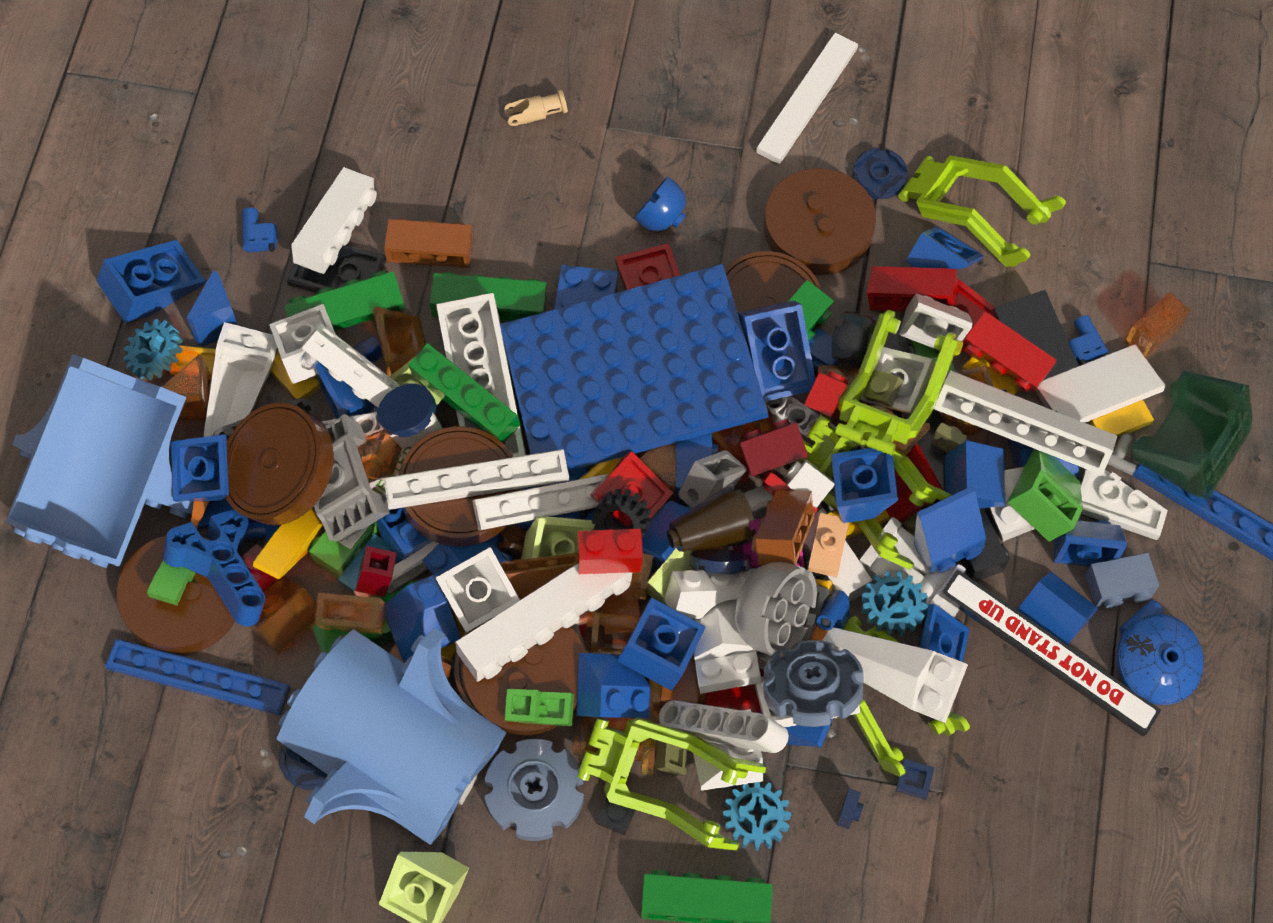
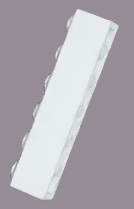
(1026, 422)
(536, 619)

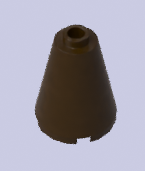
(713, 523)

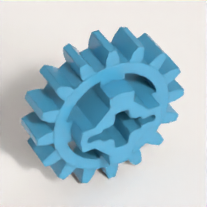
(152, 349)
(903, 612)
(744, 815)

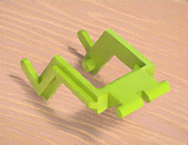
(934, 180)
(879, 426)
(820, 456)
(616, 757)
(890, 757)

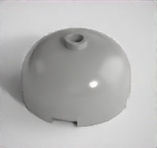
(775, 606)

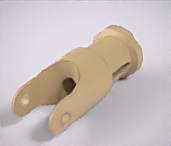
(536, 108)

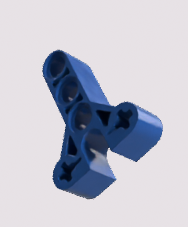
(219, 562)

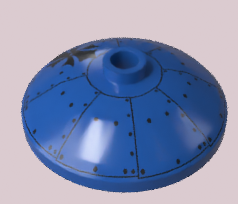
(1144, 660)

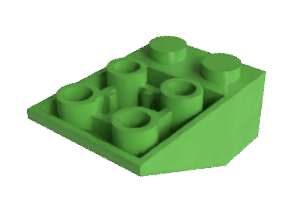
(1047, 496)

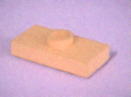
(828, 545)

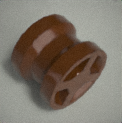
(512, 541)

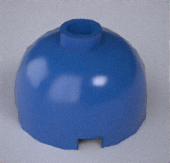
(663, 207)

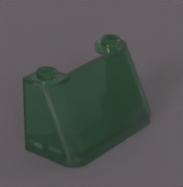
(1198, 434)

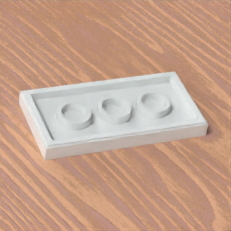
(1101, 385)

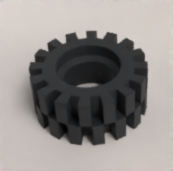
(625, 503)

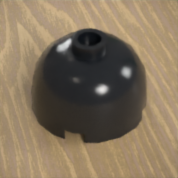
(852, 339)

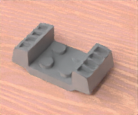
(348, 499)

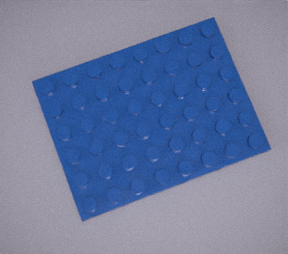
(634, 369)

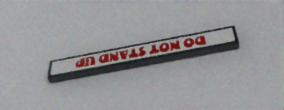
(1050, 653)

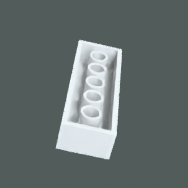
(477, 347)

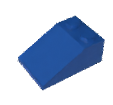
(148, 279)
(779, 349)
(950, 531)

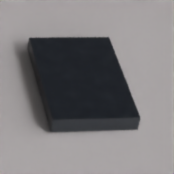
(350, 265)
(1038, 323)

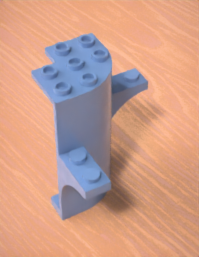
(96, 463)
(387, 734)

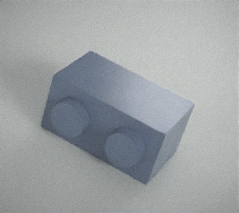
(1122, 581)

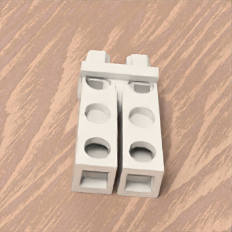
(931, 583)

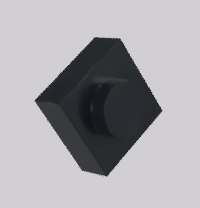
(615, 817)

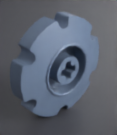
(813, 683)
(538, 812)

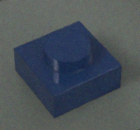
(915, 780)
(851, 809)

